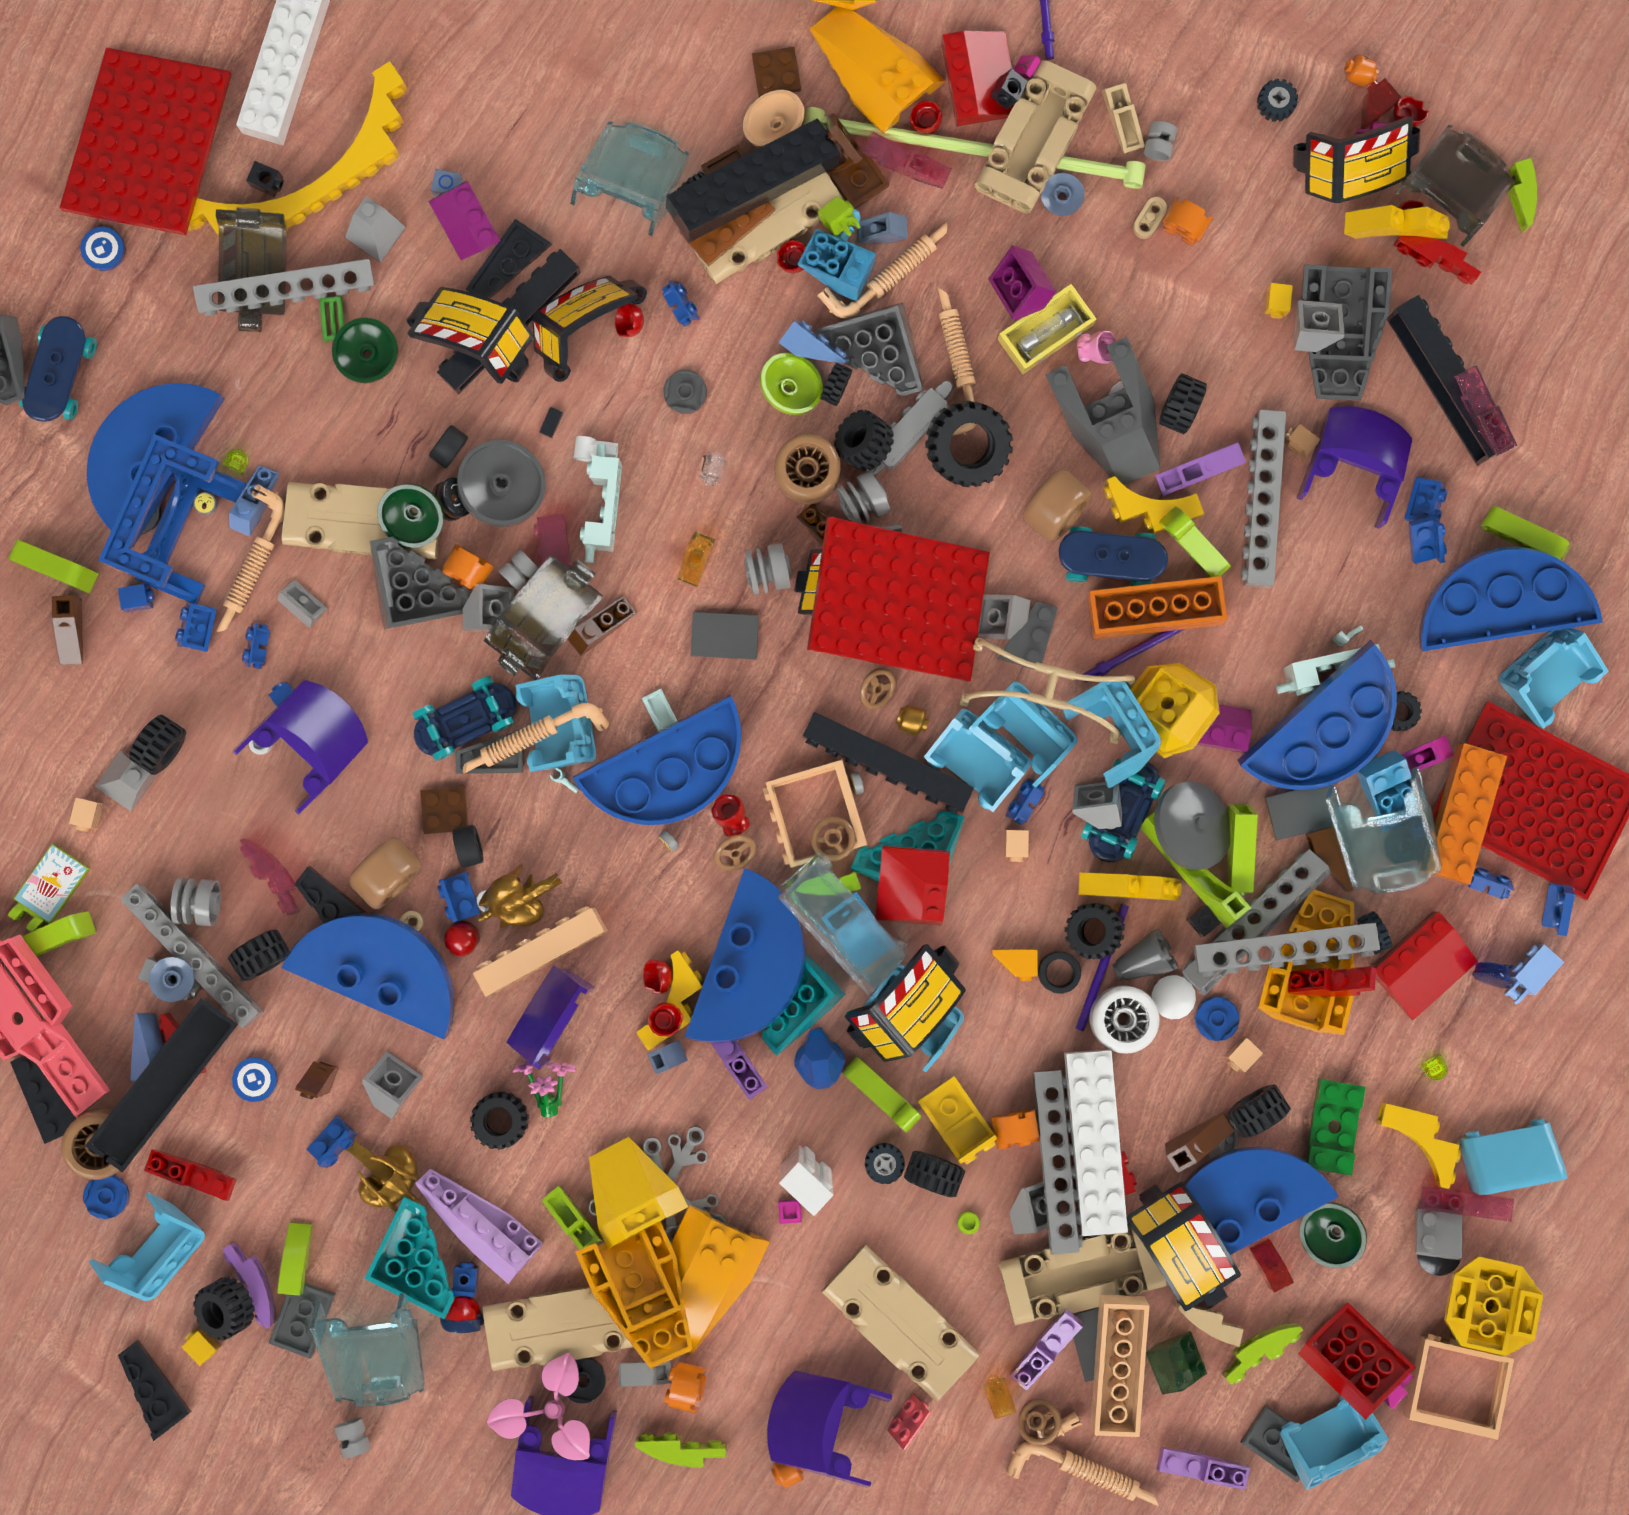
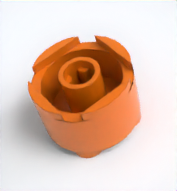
(1187, 221)
(467, 567)
(1015, 1128)
(686, 1387)

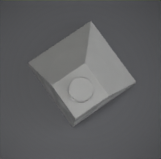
(374, 229)
(1317, 325)
(485, 606)
(1002, 616)
(125, 781)
(1098, 805)
(390, 1084)
(1029, 1210)

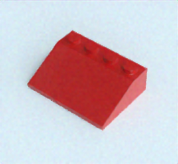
(973, 67)
(1424, 964)
(1356, 1360)

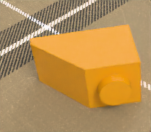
(1018, 962)

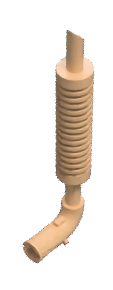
(885, 280)
(958, 353)
(256, 558)
(533, 733)
(1081, 1467)

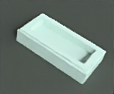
(659, 709)

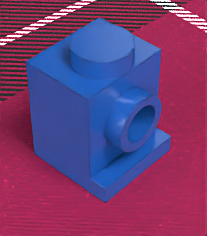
(465, 1289)

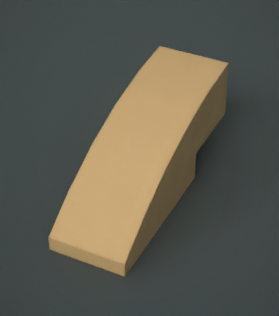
(1123, 117)
(1211, 1323)

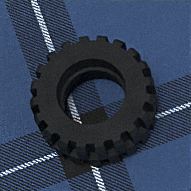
(996, 452)

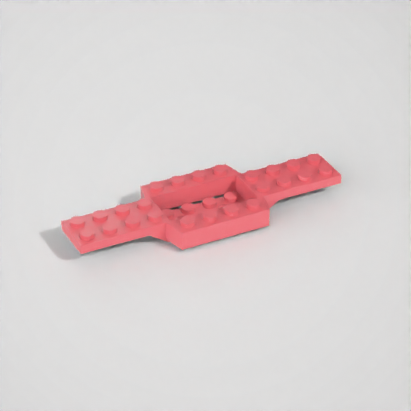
(43, 1041)

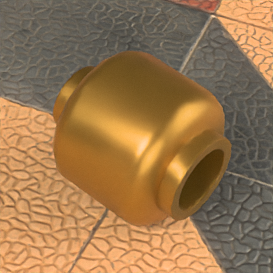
(912, 720)

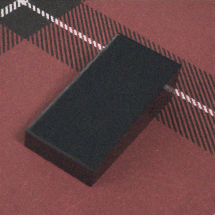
(551, 422)

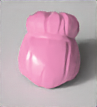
(1094, 347)

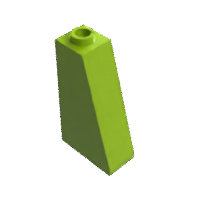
(1242, 847)

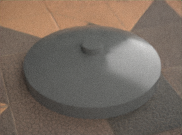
(501, 483)
(1192, 825)

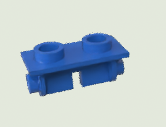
(677, 295)
(253, 653)
(1019, 809)
(1498, 884)

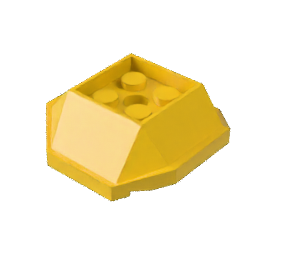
(1193, 707)
(1515, 1309)

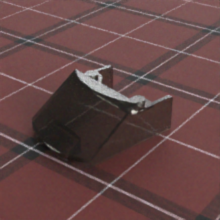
(1461, 178)

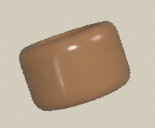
(803, 452)
(1057, 505)
(385, 873)
(79, 1157)

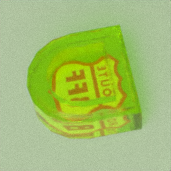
(236, 461)
(1435, 1068)

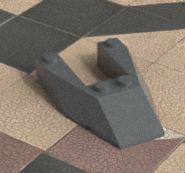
(1119, 427)

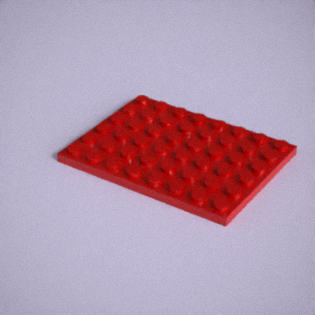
(145, 141)
(898, 600)
(1554, 802)

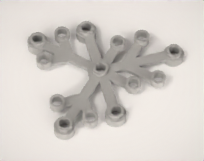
(681, 1159)

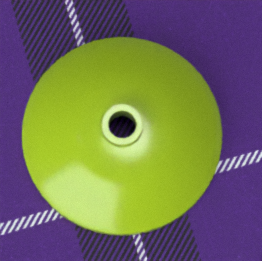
(795, 375)

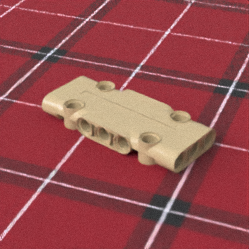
(1035, 136)
(783, 225)
(344, 519)
(1078, 1278)
(900, 1323)
(549, 1328)

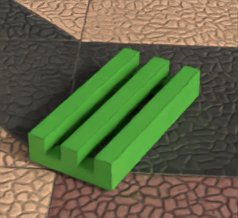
(331, 300)

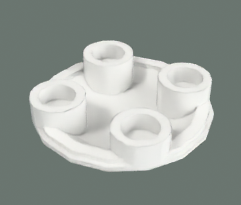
(1174, 996)

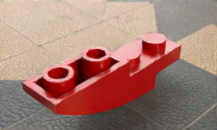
(1430, 251)
(1332, 982)
(190, 1174)

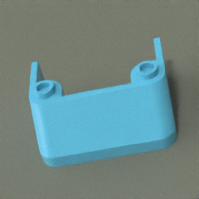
(1118, 701)
(1033, 727)
(941, 1037)
(157, 1258)

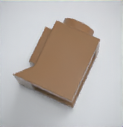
(1301, 441)

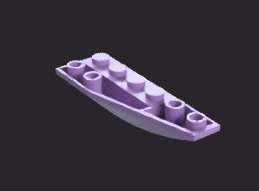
(480, 1225)

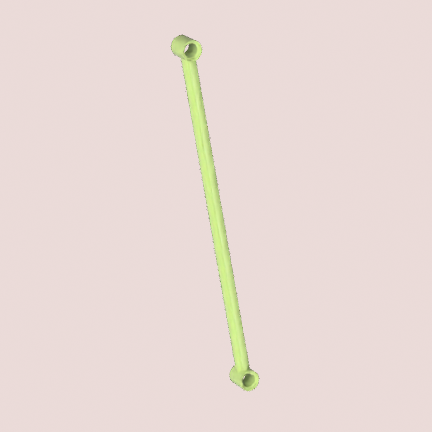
(1131, 174)

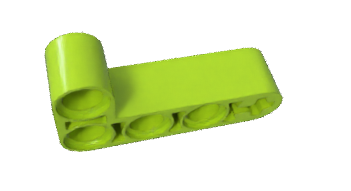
(1524, 533)
(1194, 543)
(53, 566)
(60, 932)
(882, 1094)

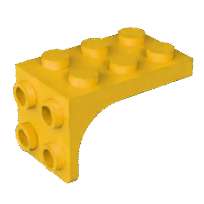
(958, 1120)

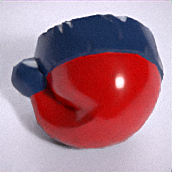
(463, 1316)

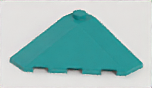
(934, 835)
(813, 1000)
(410, 1261)

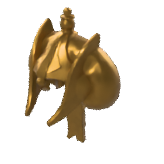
(514, 904)
(392, 1176)

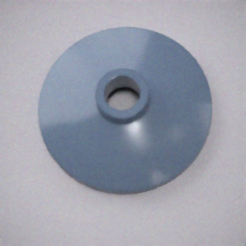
(1063, 184)
(160, 979)

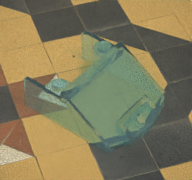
(633, 167)
(1388, 849)
(372, 1361)

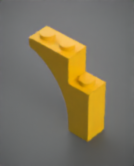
(1395, 221)
(1130, 505)
(1129, 886)
(684, 985)
(1421, 1129)

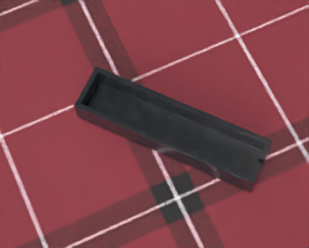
(752, 180)
(1438, 365)
(161, 1084)

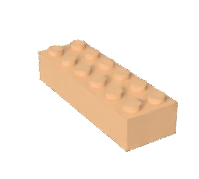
(539, 952)
(1119, 1365)

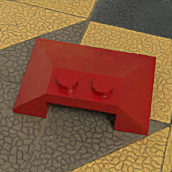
(912, 885)

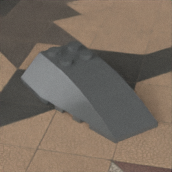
(1365, 294)

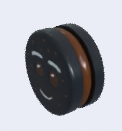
(448, 497)

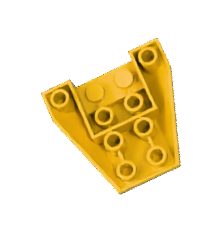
(630, 1192)

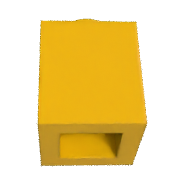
(1278, 300)
(200, 1346)

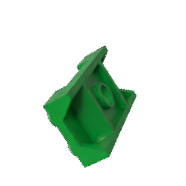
(1334, 1150)

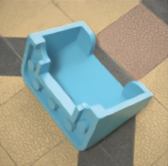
(1551, 671)
(575, 739)
(979, 758)
(1512, 1158)
(1332, 1443)

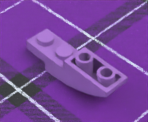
(1200, 469)
(741, 1068)
(252, 1273)
(1045, 1349)
(1203, 1467)

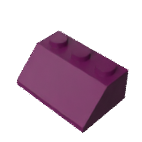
(464, 220)
(1021, 283)
(1229, 730)

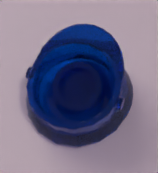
(1493, 974)

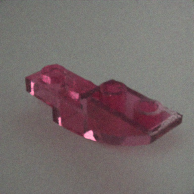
(906, 162)
(1484, 412)
(268, 866)
(1466, 1203)

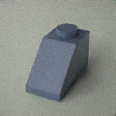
(883, 229)

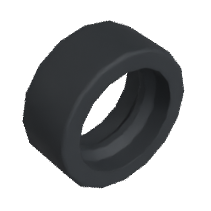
(1076, 972)

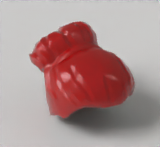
(730, 814)

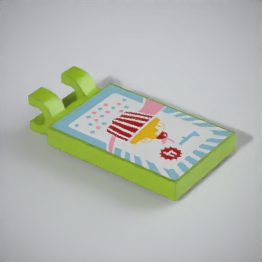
(48, 887)

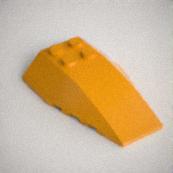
(874, 66)
(1311, 1012)
(713, 1268)
(641, 1292)

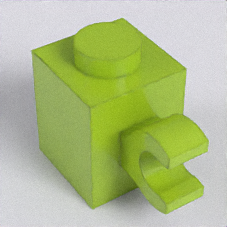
(838, 216)

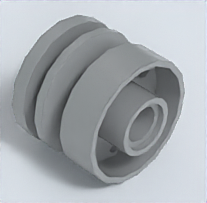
(865, 498)
(767, 569)
(194, 901)

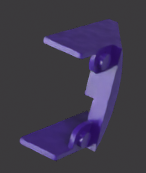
(1364, 441)
(318, 729)
(547, 1016)
(807, 1421)
(557, 1484)

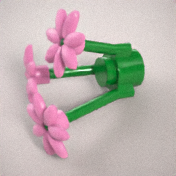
(547, 1103)

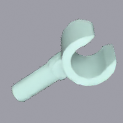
(1341, 638)
(564, 781)

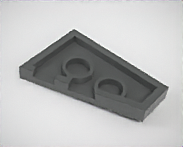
(1033, 637)
(510, 765)

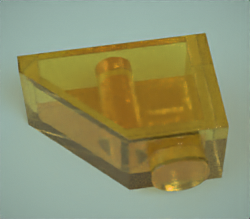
(696, 558)
(999, 1397)

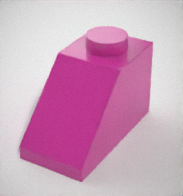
(1428, 754)

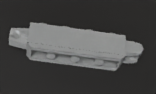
(914, 424)

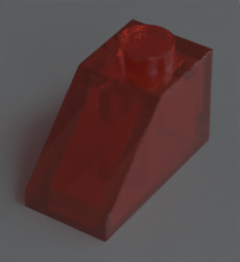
(1378, 101)
(1271, 1266)

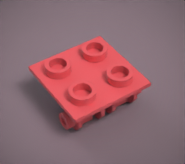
(909, 1421)

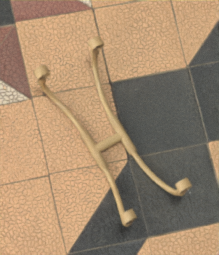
(1047, 699)

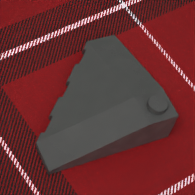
(879, 345)
(11, 361)
(410, 588)

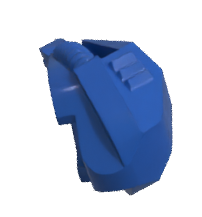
(819, 1060)

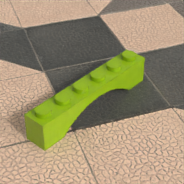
(1220, 898)

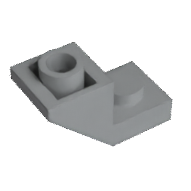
(639, 1374)

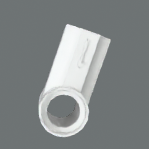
(587, 446)

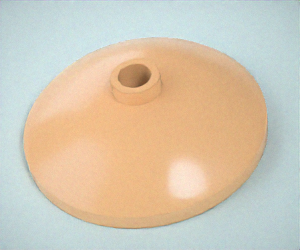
(772, 117)

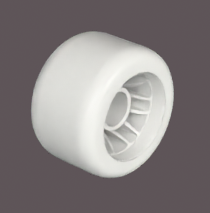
(1141, 1023)

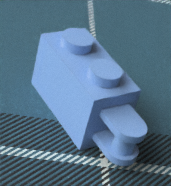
(1533, 972)

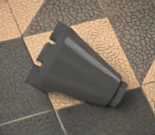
(1146, 958)

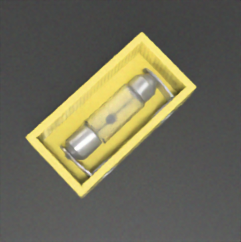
(1048, 330)

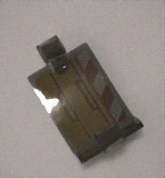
(251, 246)
(542, 616)

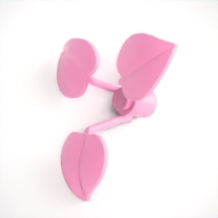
(572, 1439)

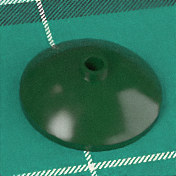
(356, 339)
(402, 523)
(1328, 1246)

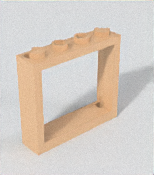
(776, 814)
(1499, 1396)

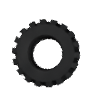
(1183, 403)
(864, 440)
(157, 744)
(1076, 931)
(259, 955)
(1259, 1111)
(480, 1125)
(934, 1174)
(223, 1308)

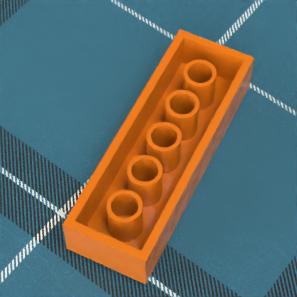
(1157, 607)
(1466, 810)

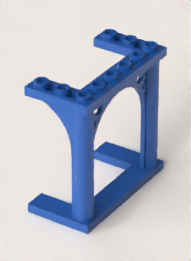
(192, 473)

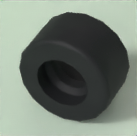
(448, 446)
(468, 846)

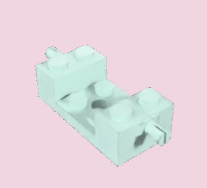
(604, 472)
(1303, 675)

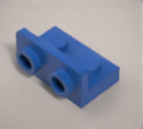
(1426, 499)
(1427, 540)
(195, 627)
(459, 897)
(1558, 908)
(331, 1142)

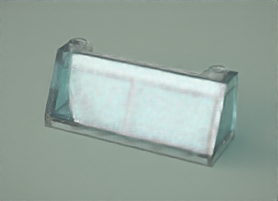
(842, 924)

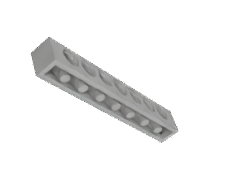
(205, 292)
(1275, 423)
(1270, 918)
(1365, 933)
(185, 946)
(1056, 1081)

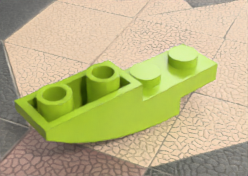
(1267, 1343)
(670, 1450)

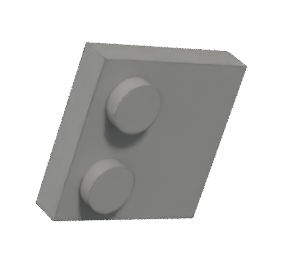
(1438, 1234)

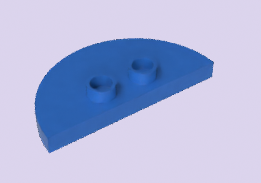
(167, 410)
(1506, 596)
(1331, 729)
(670, 770)
(379, 966)
(752, 968)
(1256, 1193)

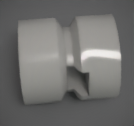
(1160, 138)
(518, 570)
(352, 1438)

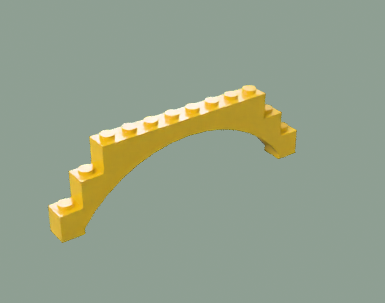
(363, 158)

